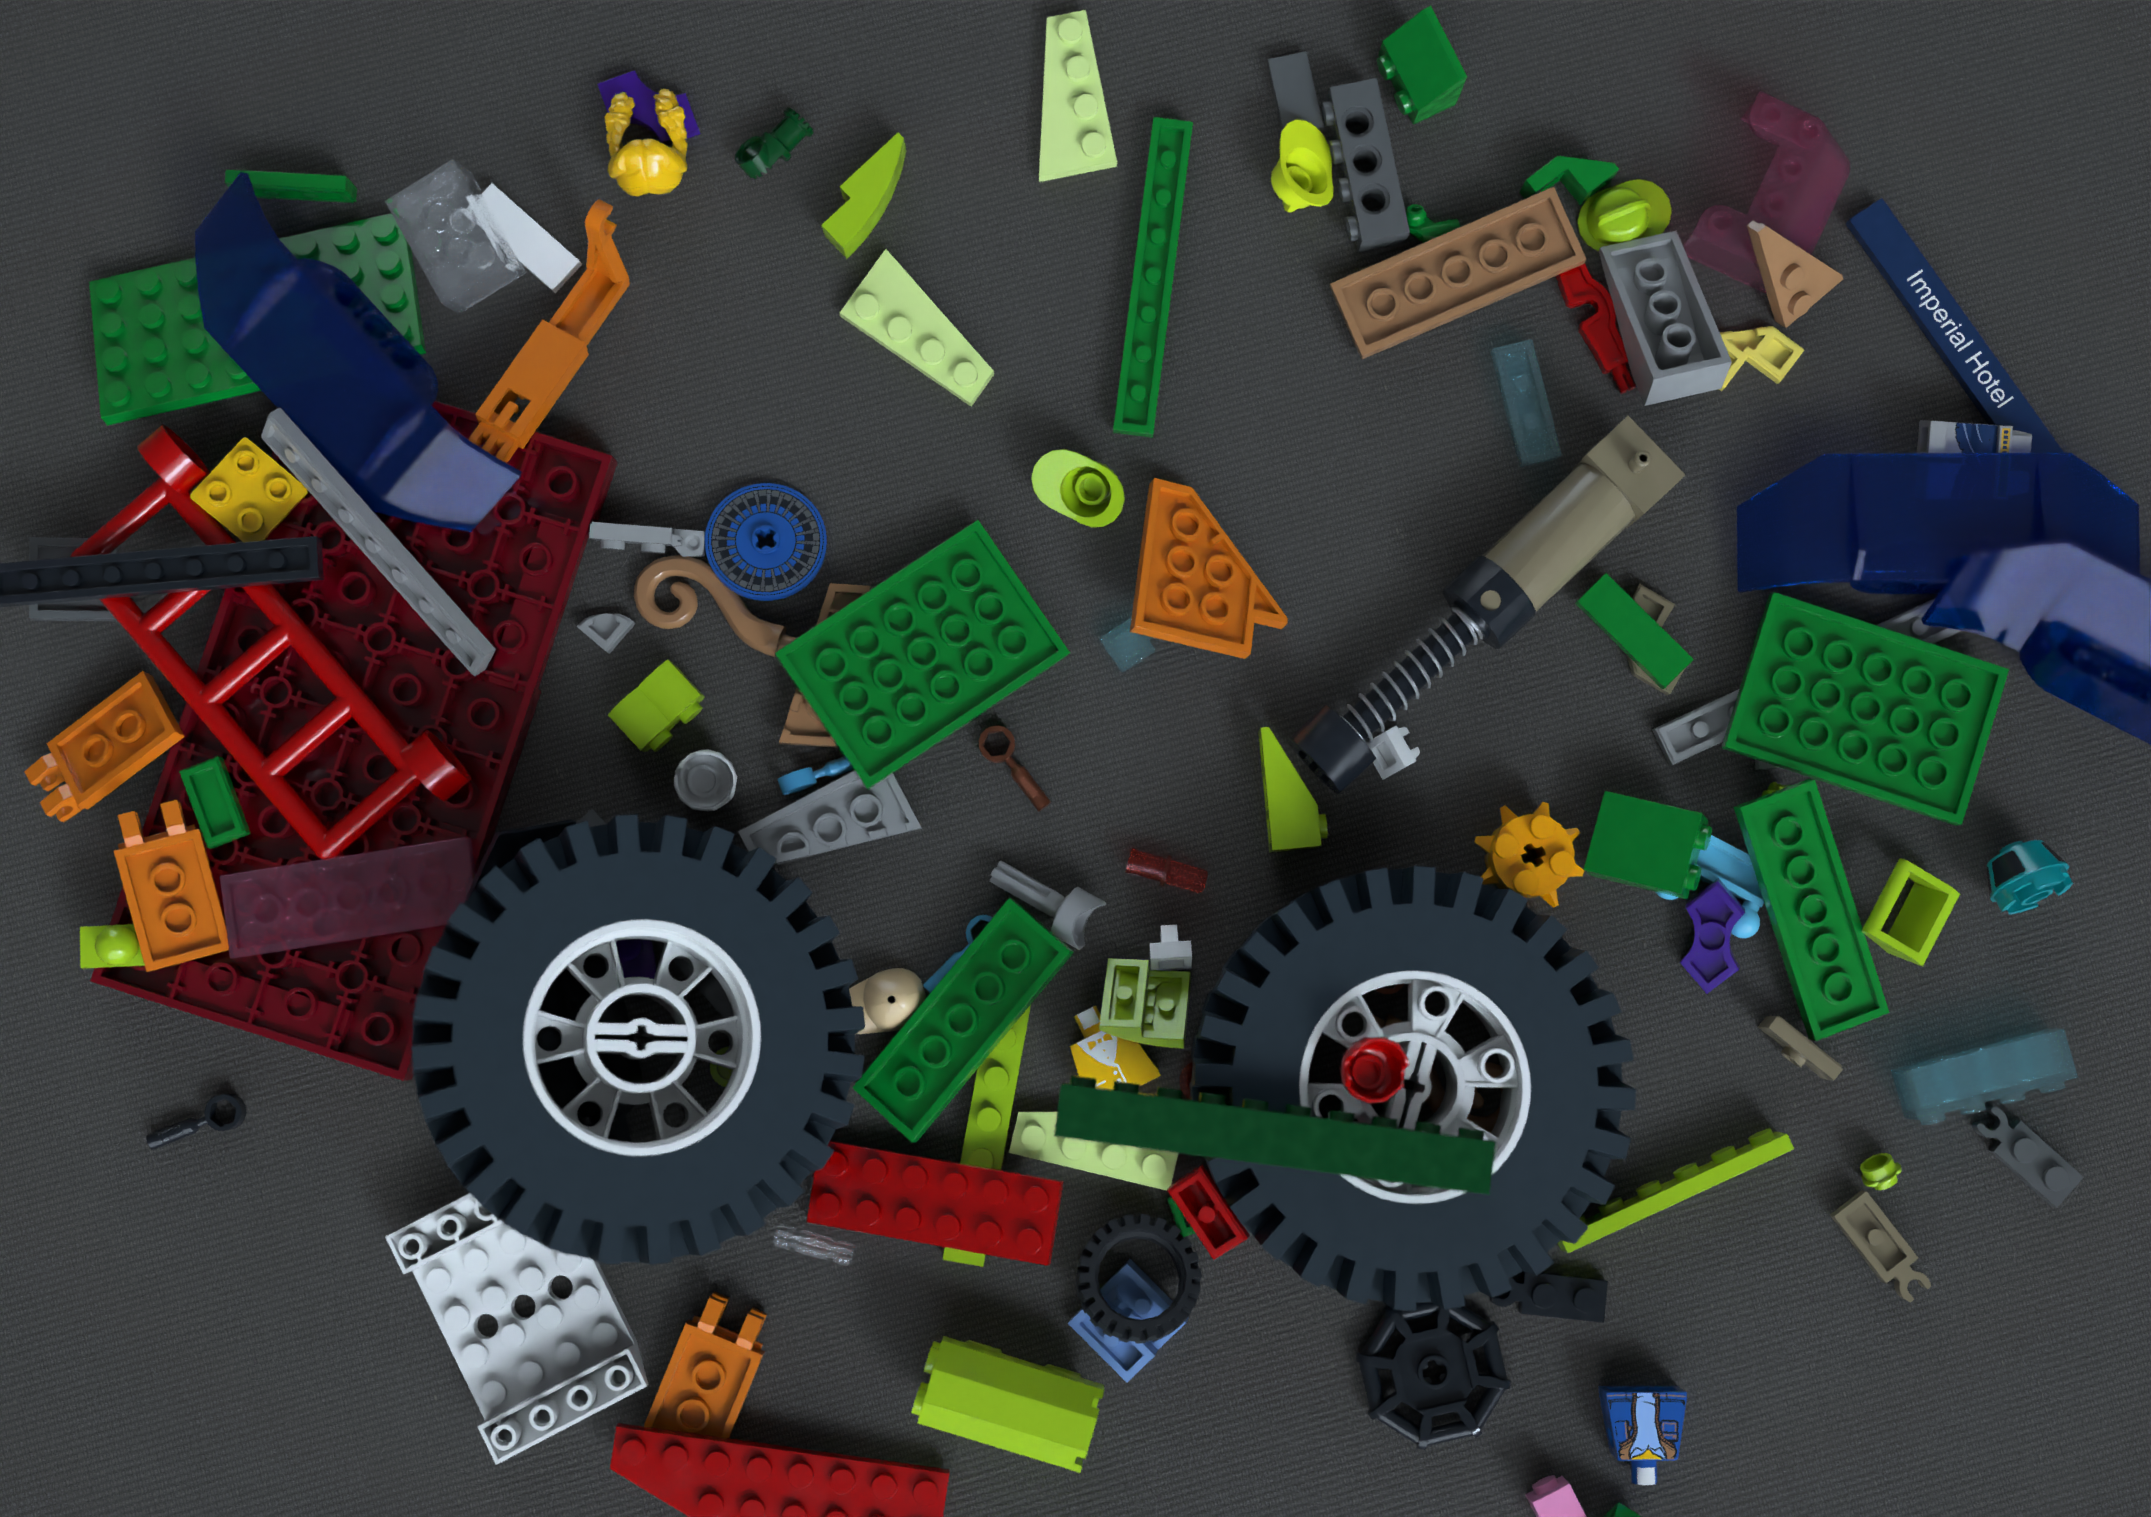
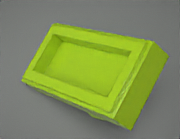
(109, 946)

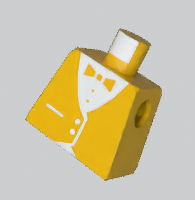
(1109, 1056)

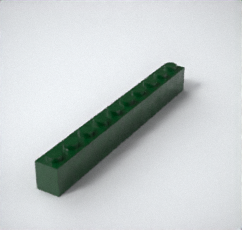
(1275, 1137)

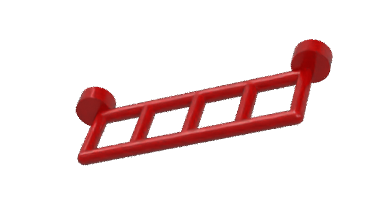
(421, 761)

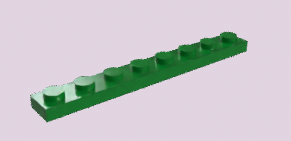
(1153, 277)

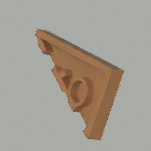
(1789, 274)

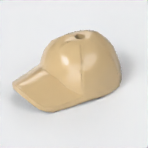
(874, 994)

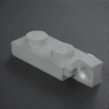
(652, 539)

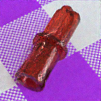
(1166, 871)

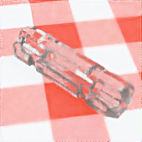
(814, 1244)

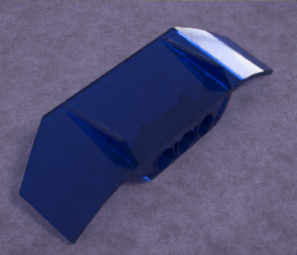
(339, 371)
(1916, 516)
(2069, 616)

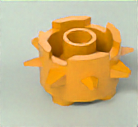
(1538, 832)

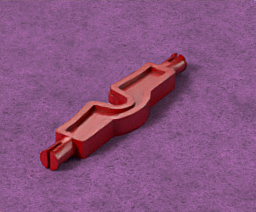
(1600, 329)

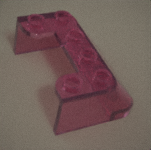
(1791, 199)

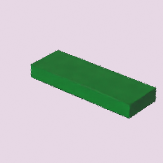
(298, 186)
(1634, 631)

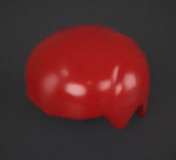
(1374, 1069)

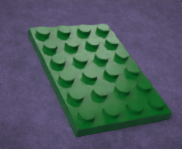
(922, 654)
(1865, 708)

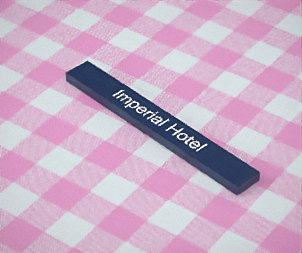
(1946, 325)

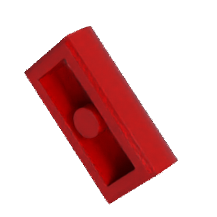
(1208, 1212)

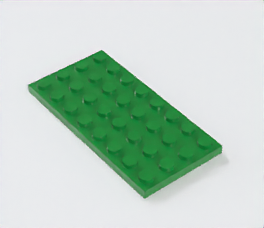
(154, 337)

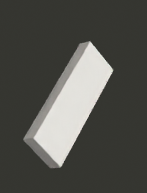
(532, 243)

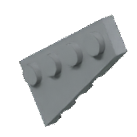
(833, 819)

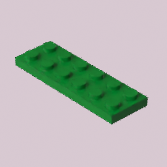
(1811, 909)
(962, 1020)

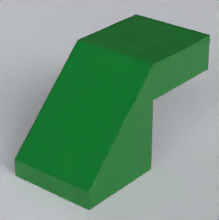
(1579, 176)

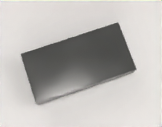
(1294, 89)

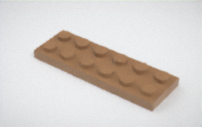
(1458, 273)

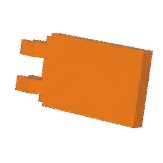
(105, 747)
(170, 890)
(708, 1374)

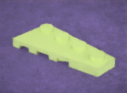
(1036, 1140)

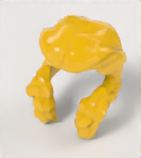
(647, 164)

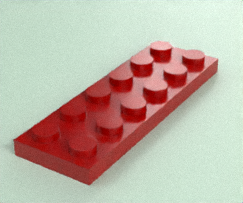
(937, 1202)

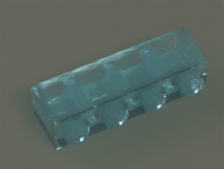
(1985, 1074)

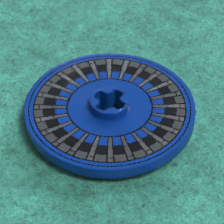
(768, 571)

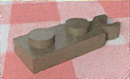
(1879, 1243)

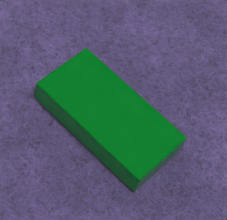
(215, 802)

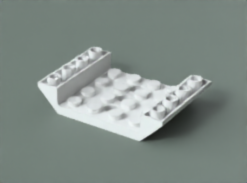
(535, 1369)

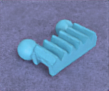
(1737, 874)

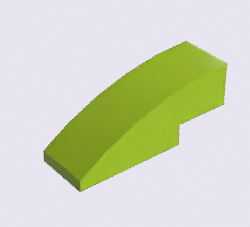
(866, 197)

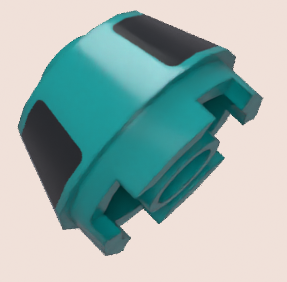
(2026, 875)

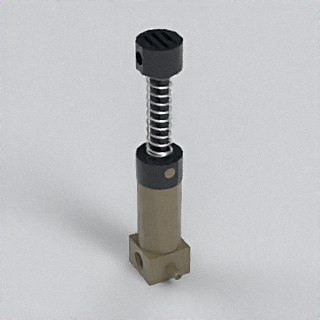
(1502, 590)

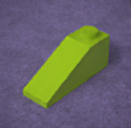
(1289, 806)

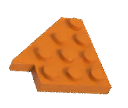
(1194, 579)

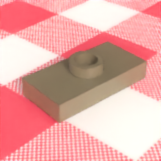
(1800, 1049)

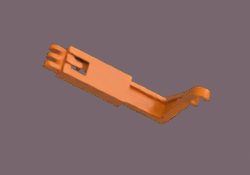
(555, 347)

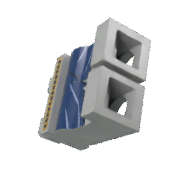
(1970, 438)

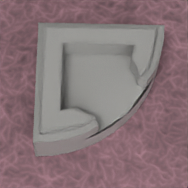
(606, 629)

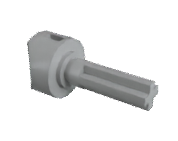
(1069, 912)

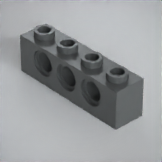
(1363, 104)

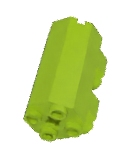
(1009, 1402)

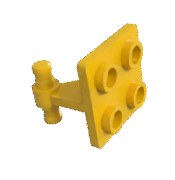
(249, 492)

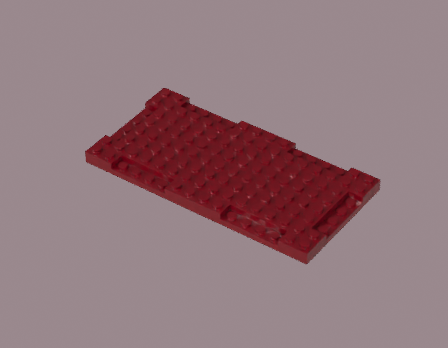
(513, 585)

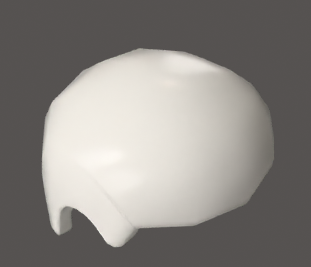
(705, 780)

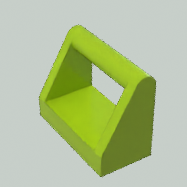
(1919, 917)

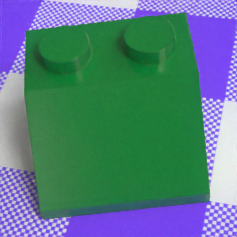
(1421, 67)

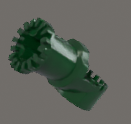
(763, 151)

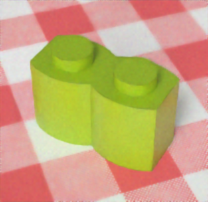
(657, 707)

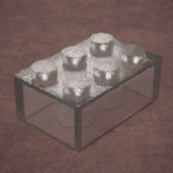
(455, 236)

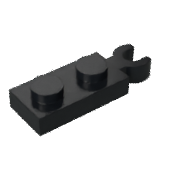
(1558, 1296)

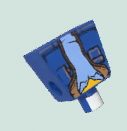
(1643, 1426)

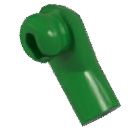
(1423, 227)

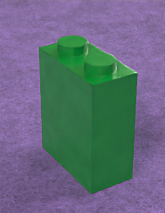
(1647, 845)

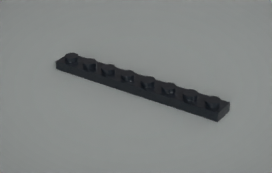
(161, 571)

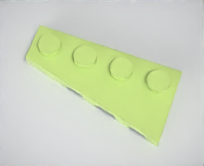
(1074, 111)
(910, 325)

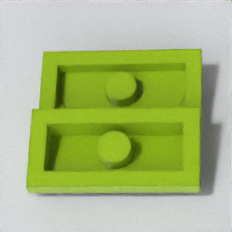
(1145, 1003)

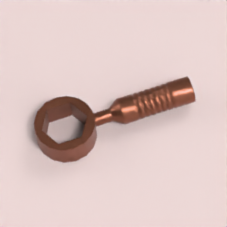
(1018, 772)

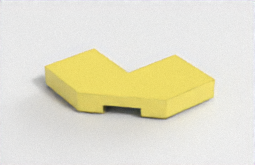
(1762, 348)

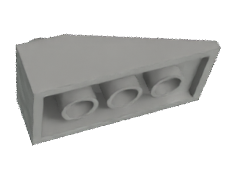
(1664, 319)

